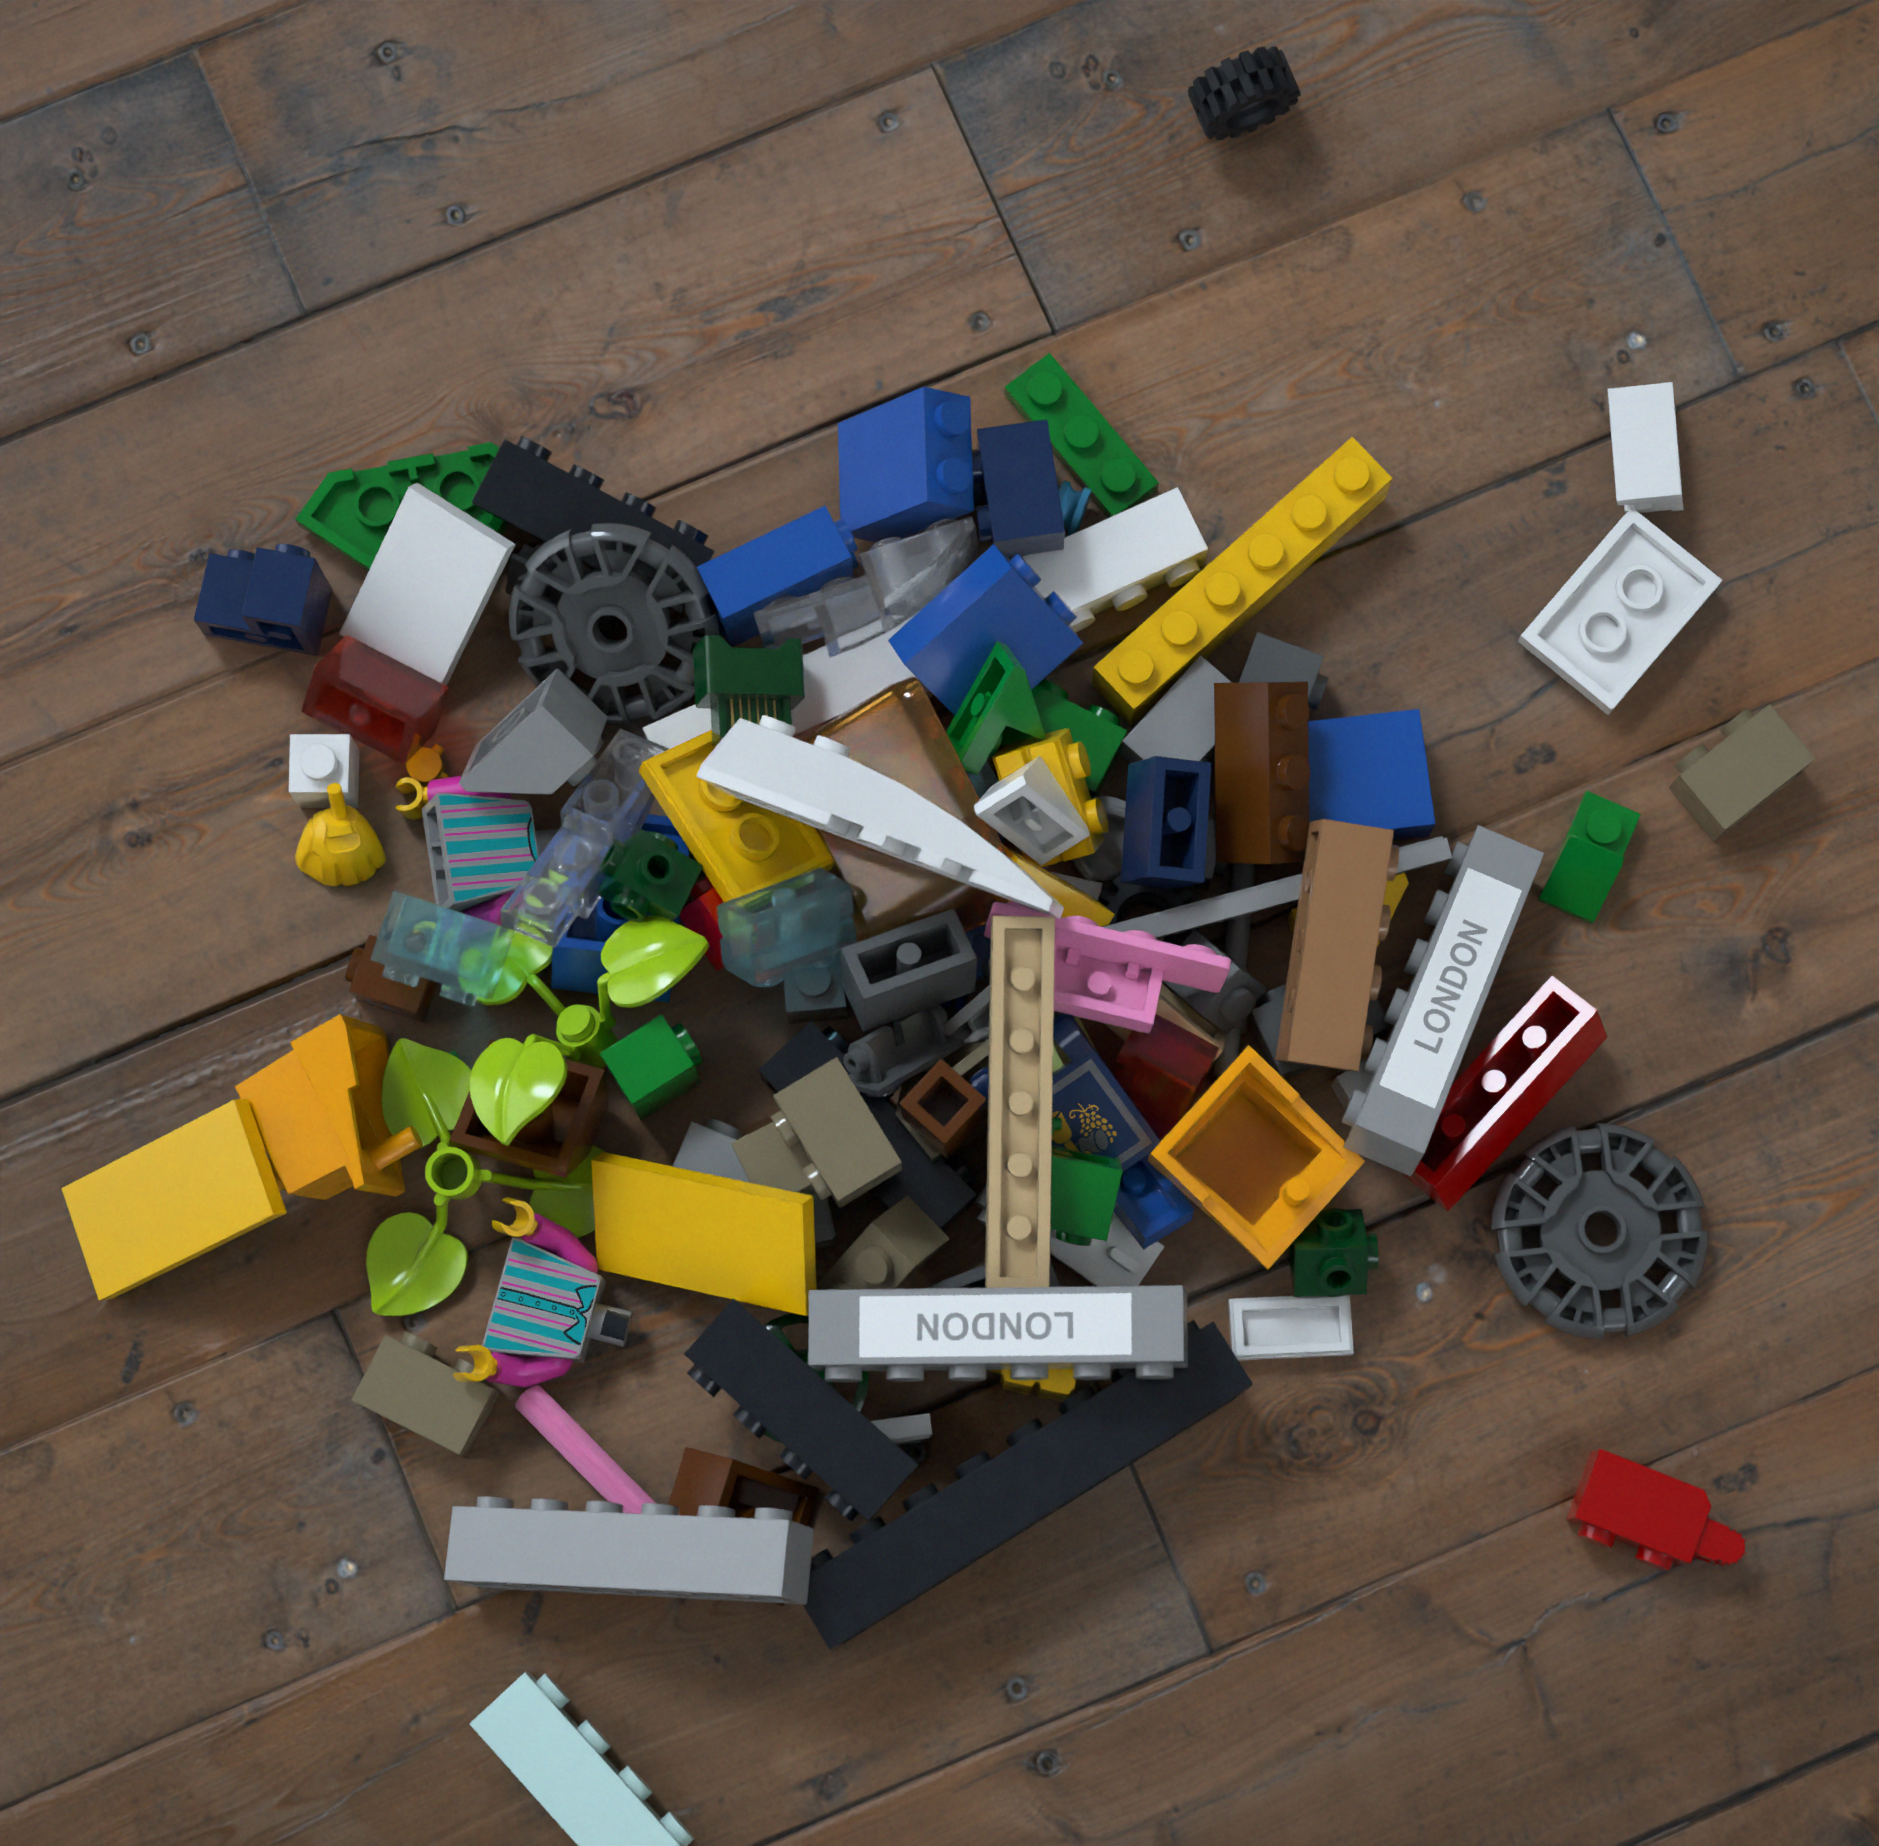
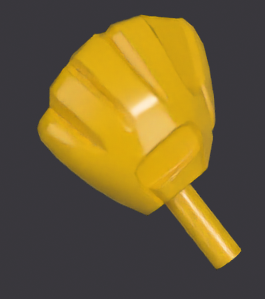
(339, 844)

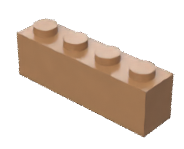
(1336, 945)

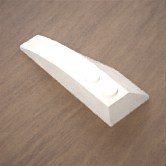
(856, 803)

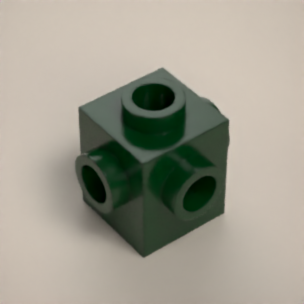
(647, 877)
(1333, 1255)

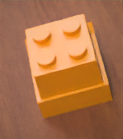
(326, 1116)
(1256, 1158)

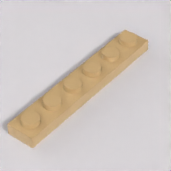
(1020, 1102)

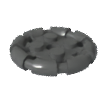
(616, 592)
(1578, 1260)

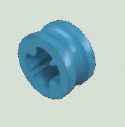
(1073, 506)

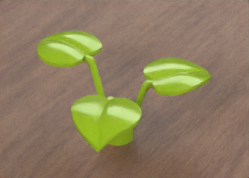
(520, 1080)
(407, 1257)

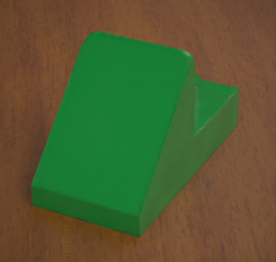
(994, 701)
(1589, 857)

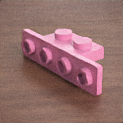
(1117, 973)

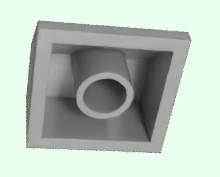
(539, 743)

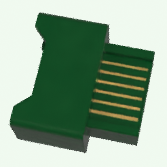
(747, 682)

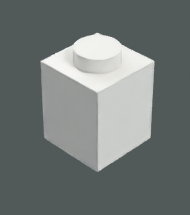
(320, 761)

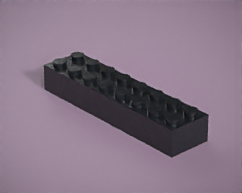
(1016, 1488)

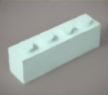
(569, 1771)

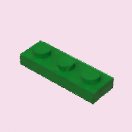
(1081, 437)

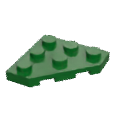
(357, 507)

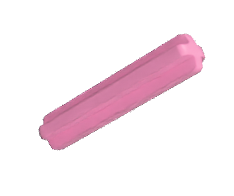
(581, 1450)

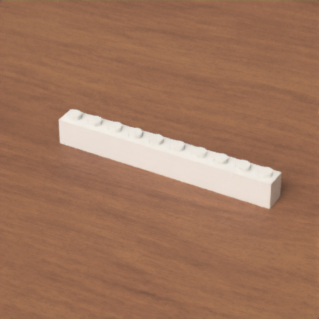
(1095, 570)

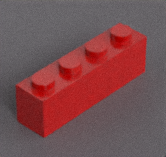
(1507, 1089)

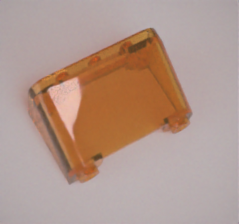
(904, 740)

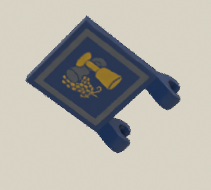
(1091, 1102)

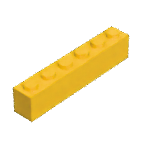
(1241, 580)

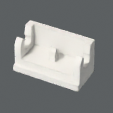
(1645, 447)

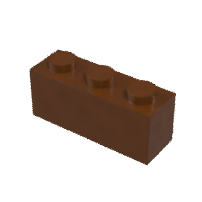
(1261, 771)

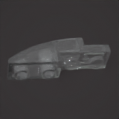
(895, 585)
(566, 876)

